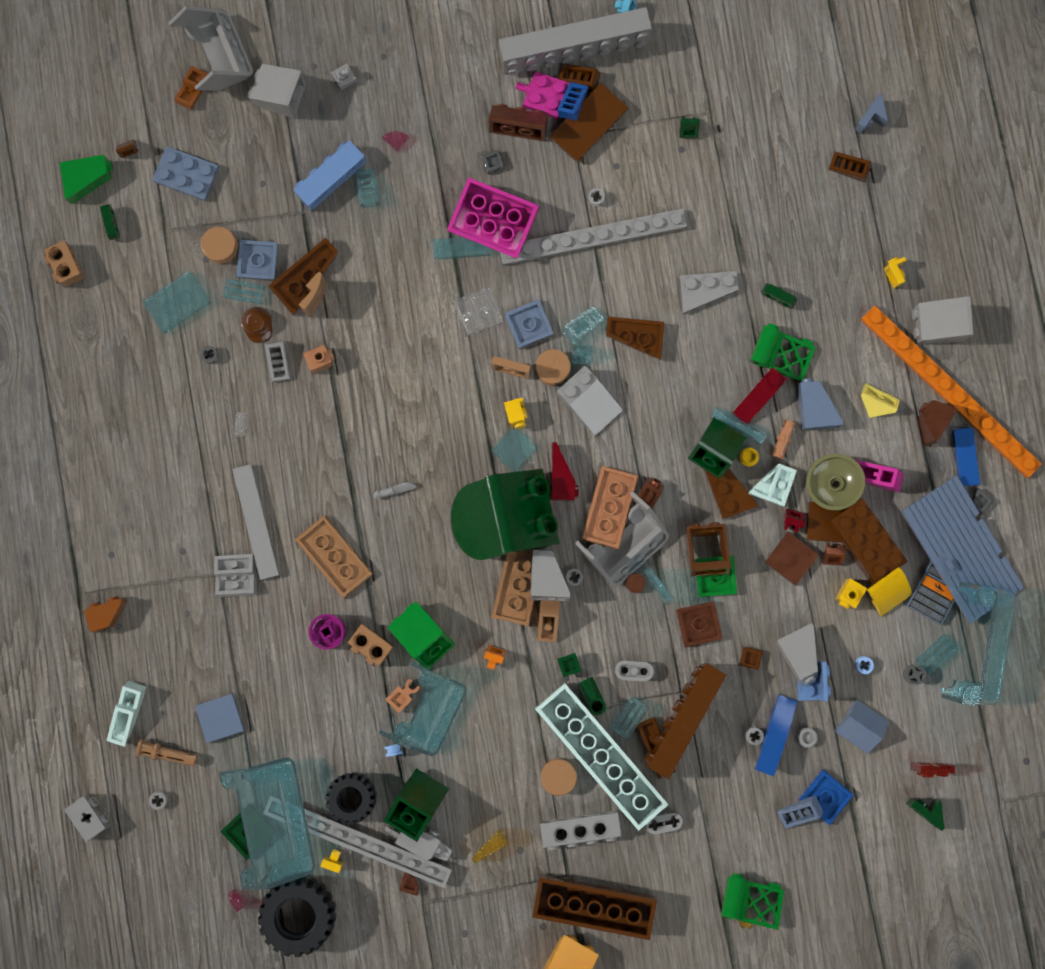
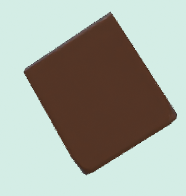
(127, 149)

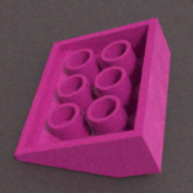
(493, 218)

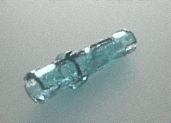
(746, 429)

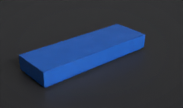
(966, 456)

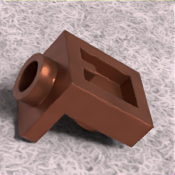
(651, 491)

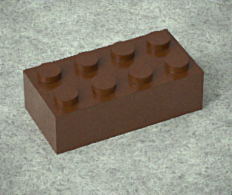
(867, 541)

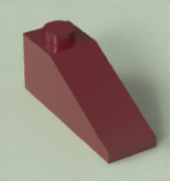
(759, 395)
(562, 479)

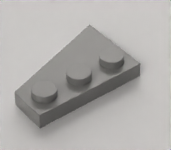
(705, 288)

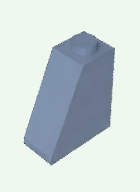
(816, 407)

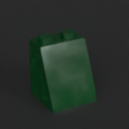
(717, 448)
(416, 804)

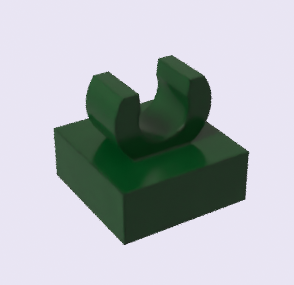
(689, 127)
(569, 665)

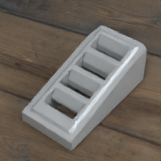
(268, 347)

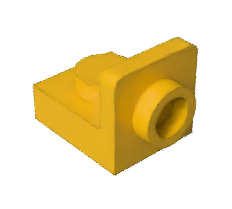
(894, 274)

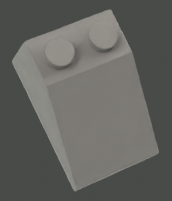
(589, 400)

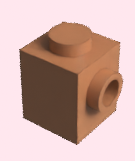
(319, 359)

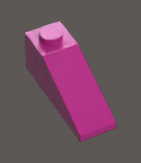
(882, 476)

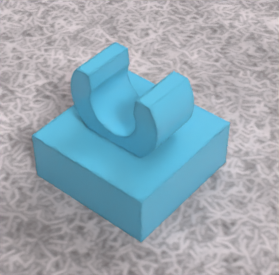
(626, 5)

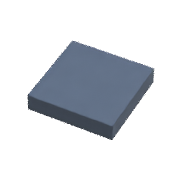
(257, 260)
(528, 324)
(220, 718)

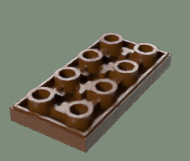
(595, 118)

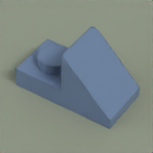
(875, 113)

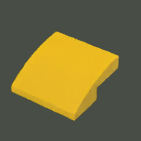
(890, 591)

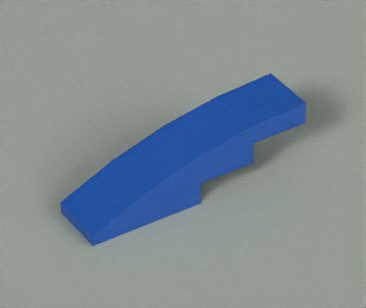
(776, 735)

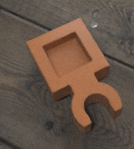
(401, 697)

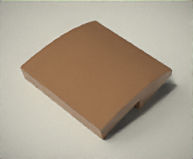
(317, 288)

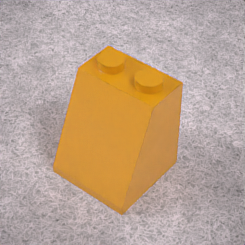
(571, 955)

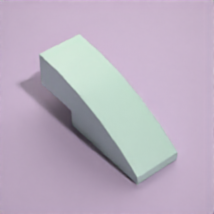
(126, 713)

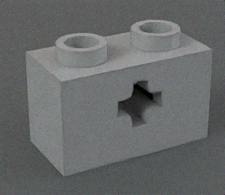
(78, 815)

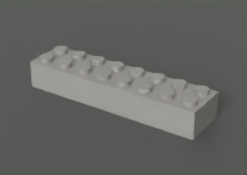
(575, 41)

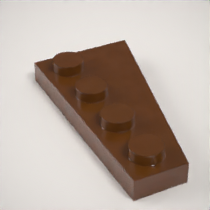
(291, 285)

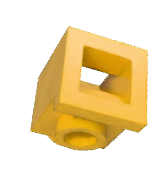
(516, 414)

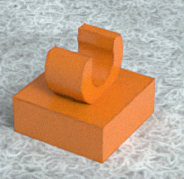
(494, 655)

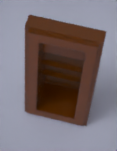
(588, 72)
(852, 160)

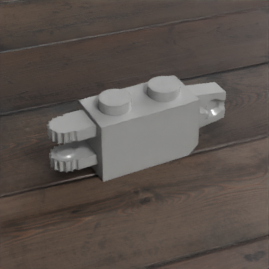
(427, 845)

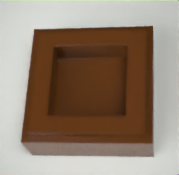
(750, 658)

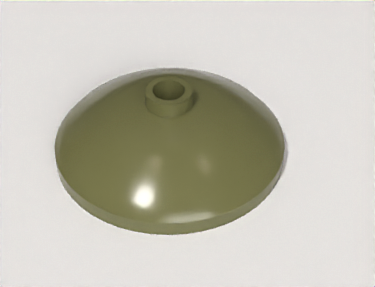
(834, 469)

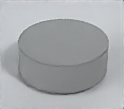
(807, 737)

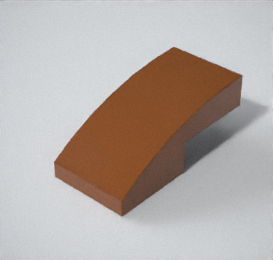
(188, 94)

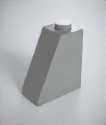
(546, 578)
(800, 654)

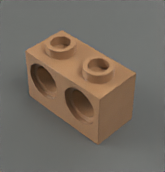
(67, 261)
(373, 641)

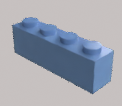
(329, 175)

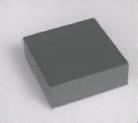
(493, 162)

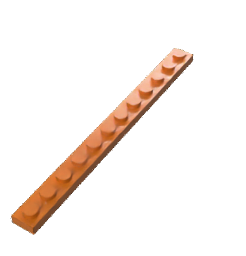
(951, 392)

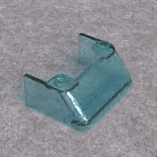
(433, 715)

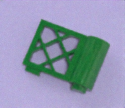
(770, 343)
(737, 898)

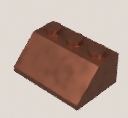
(518, 122)

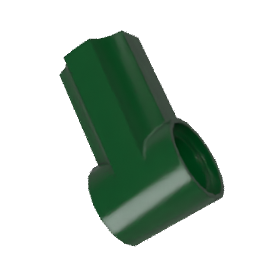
(591, 693)

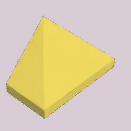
(878, 402)

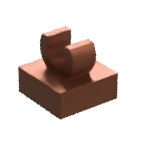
(834, 556)

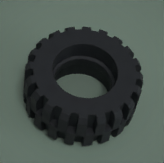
(282, 938)

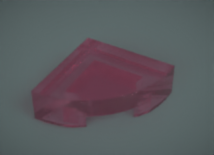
(395, 139)
(236, 900)

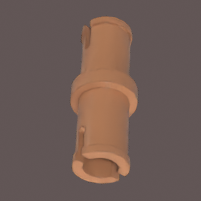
(783, 439)

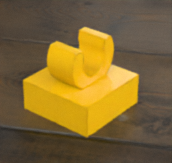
(332, 863)

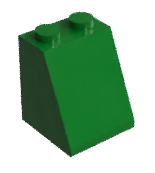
(421, 635)

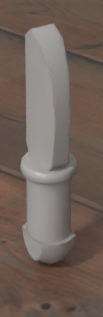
(402, 487)

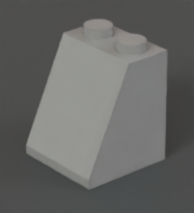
(278, 89)
(943, 321)

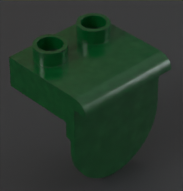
(504, 515)

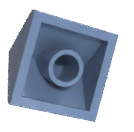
(862, 726)

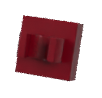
(794, 518)

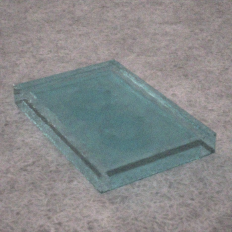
(176, 302)

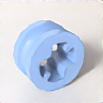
(865, 659)
(393, 750)

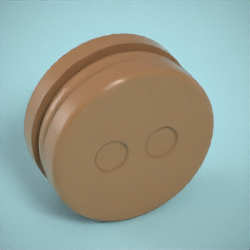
(219, 245)
(553, 367)
(558, 776)

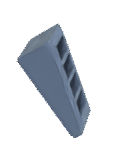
(806, 804)

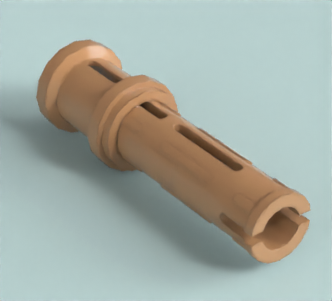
(157, 751)

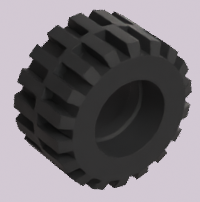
(336, 807)

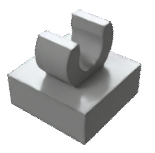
(344, 76)

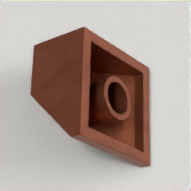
(934, 420)

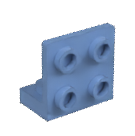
(819, 689)

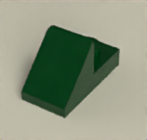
(932, 814)

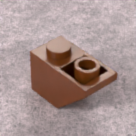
(104, 615)

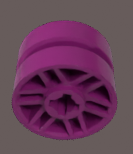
(320, 638)

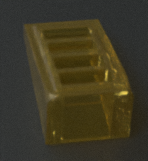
(495, 843)

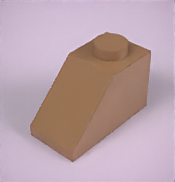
(548, 621)

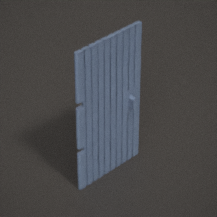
(960, 544)

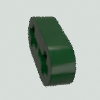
(110, 222)
(779, 296)

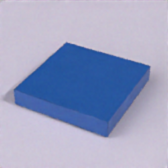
(830, 794)

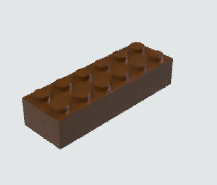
(685, 720)
(594, 907)

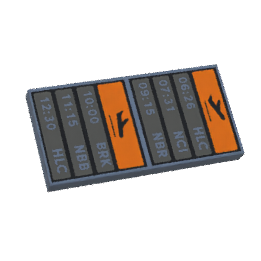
(931, 596)

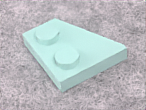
(775, 485)

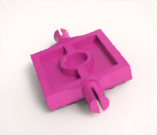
(544, 94)

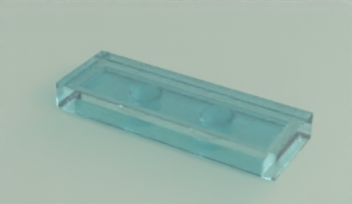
(458, 248)

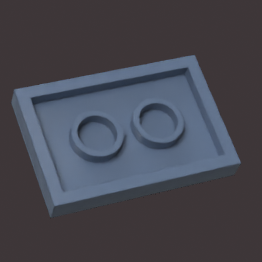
(185, 173)

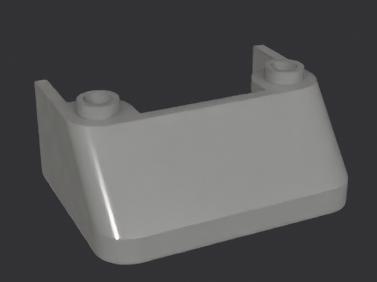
(220, 44)
(638, 543)

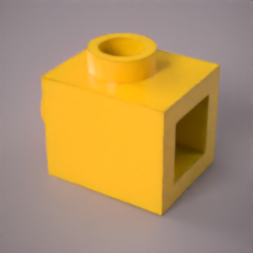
(850, 594)

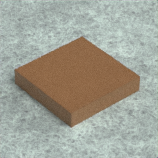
(511, 367)

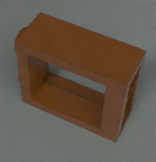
(708, 568)

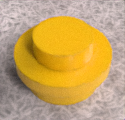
(749, 457)

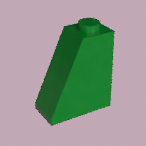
(84, 176)

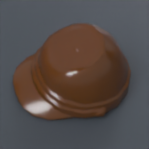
(257, 324)

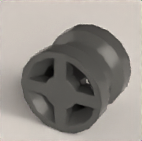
(918, 675)

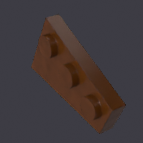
(638, 334)
(730, 494)

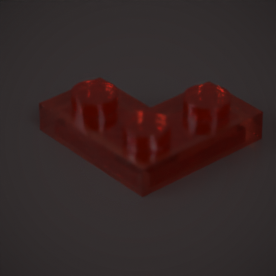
(929, 769)

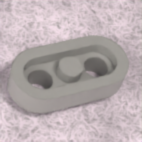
(634, 670)

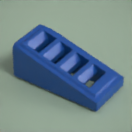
(572, 114)

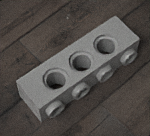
(589, 821)

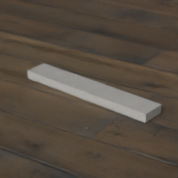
(256, 522)

